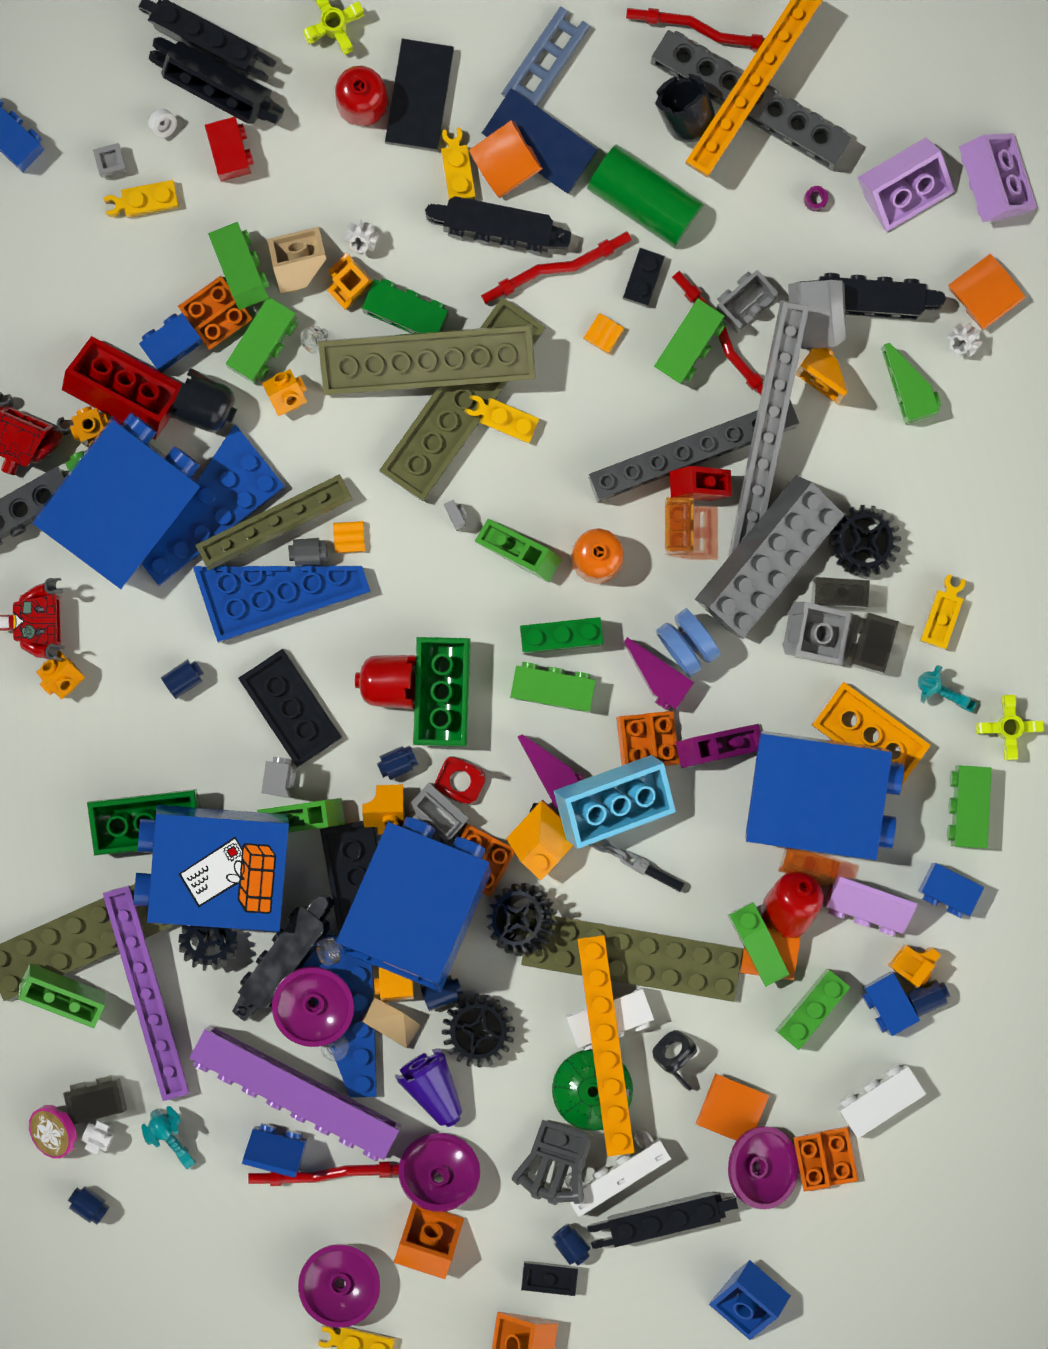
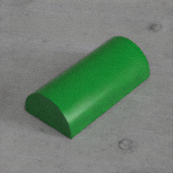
(644, 195)
(441, 691)
(117, 820)

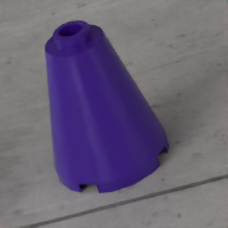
(432, 1087)

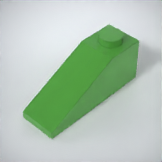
(911, 389)
(519, 550)
(311, 814)
(758, 943)

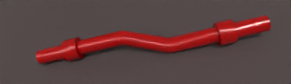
(653, 16)
(604, 249)
(693, 293)
(383, 1169)

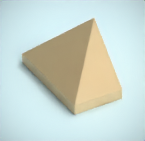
(390, 1022)

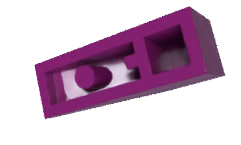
(661, 679)
(718, 745)
(549, 769)

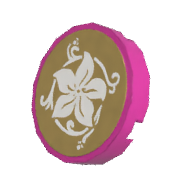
(52, 1131)

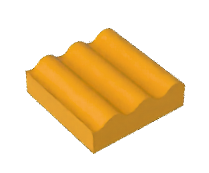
(603, 333)
(349, 537)

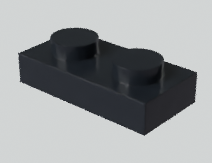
(643, 277)
(549, 1278)

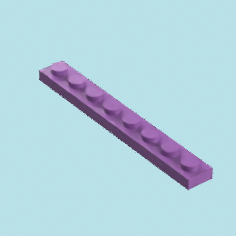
(146, 993)

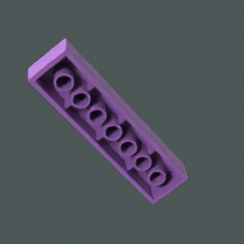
(295, 1092)

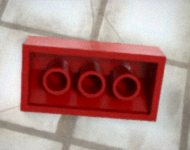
(120, 385)

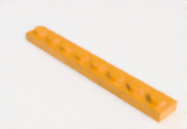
(751, 85)
(605, 1045)

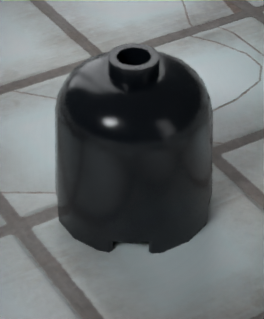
(685, 107)
(204, 403)

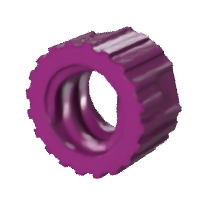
(820, 191)

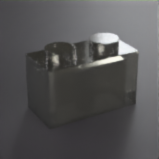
(840, 593)
(873, 643)
(95, 1100)

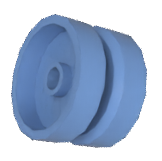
(692, 639)

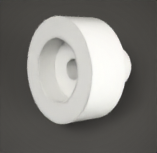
(162, 123)

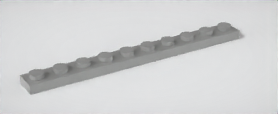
(770, 418)

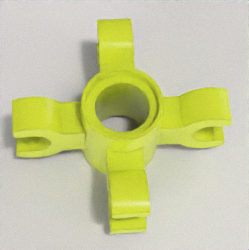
(317, 31)
(1009, 713)

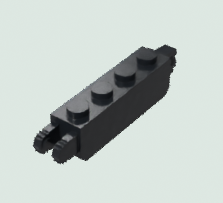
(206, 37)
(214, 82)
(498, 224)
(886, 297)
(288, 953)
(663, 1219)

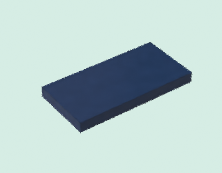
(557, 148)

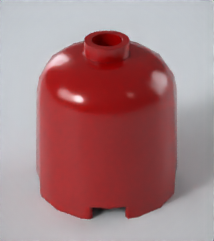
(361, 106)
(387, 681)
(792, 904)

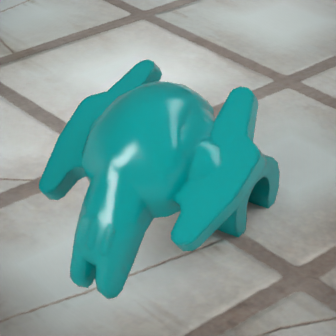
(930, 684)
(161, 1128)

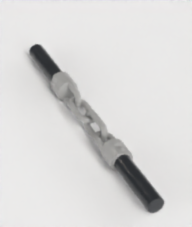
(639, 865)

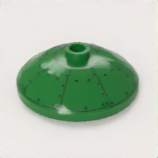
(571, 1091)

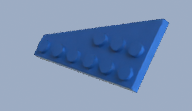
(230, 491)
(261, 596)
(359, 1064)

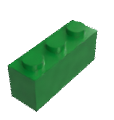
(404, 309)
(561, 635)

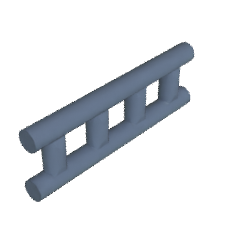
(544, 43)

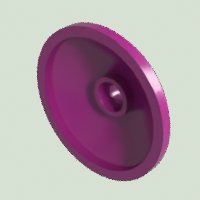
(309, 1023)
(441, 1157)
(774, 1167)
(334, 1304)

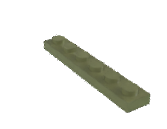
(274, 522)

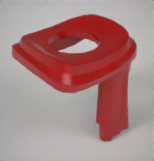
(455, 764)

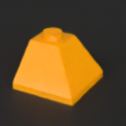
(823, 373)
(540, 840)

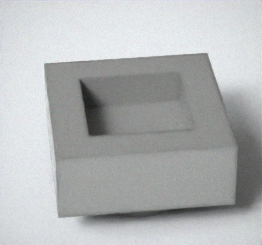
(109, 160)
(456, 513)

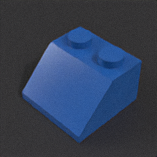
(275, 1150)
(750, 1300)

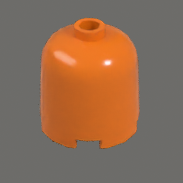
(595, 568)

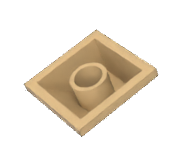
(296, 258)

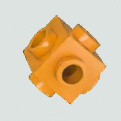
(285, 392)
(86, 416)
(59, 676)

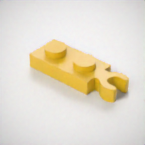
(457, 167)
(144, 199)
(504, 418)
(943, 615)
(355, 1339)

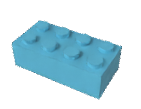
(614, 801)

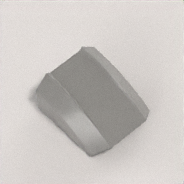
(826, 312)
(818, 633)

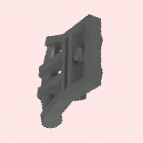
(561, 1146)

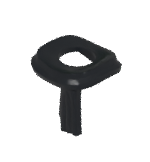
(673, 1064)

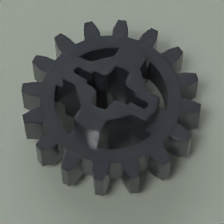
(208, 953)

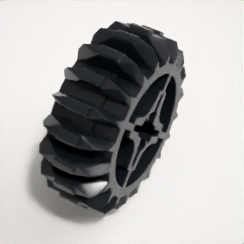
(856, 531)
(506, 931)
(472, 1052)

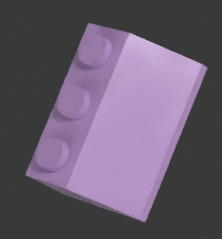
(997, 177)
(906, 183)
(869, 906)

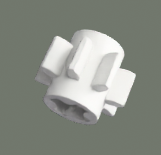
(361, 237)
(964, 339)
(97, 1136)

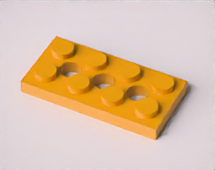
(869, 715)

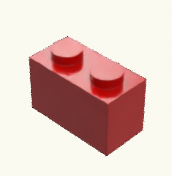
(228, 148)
(701, 483)

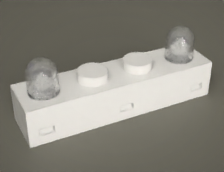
(623, 1174)

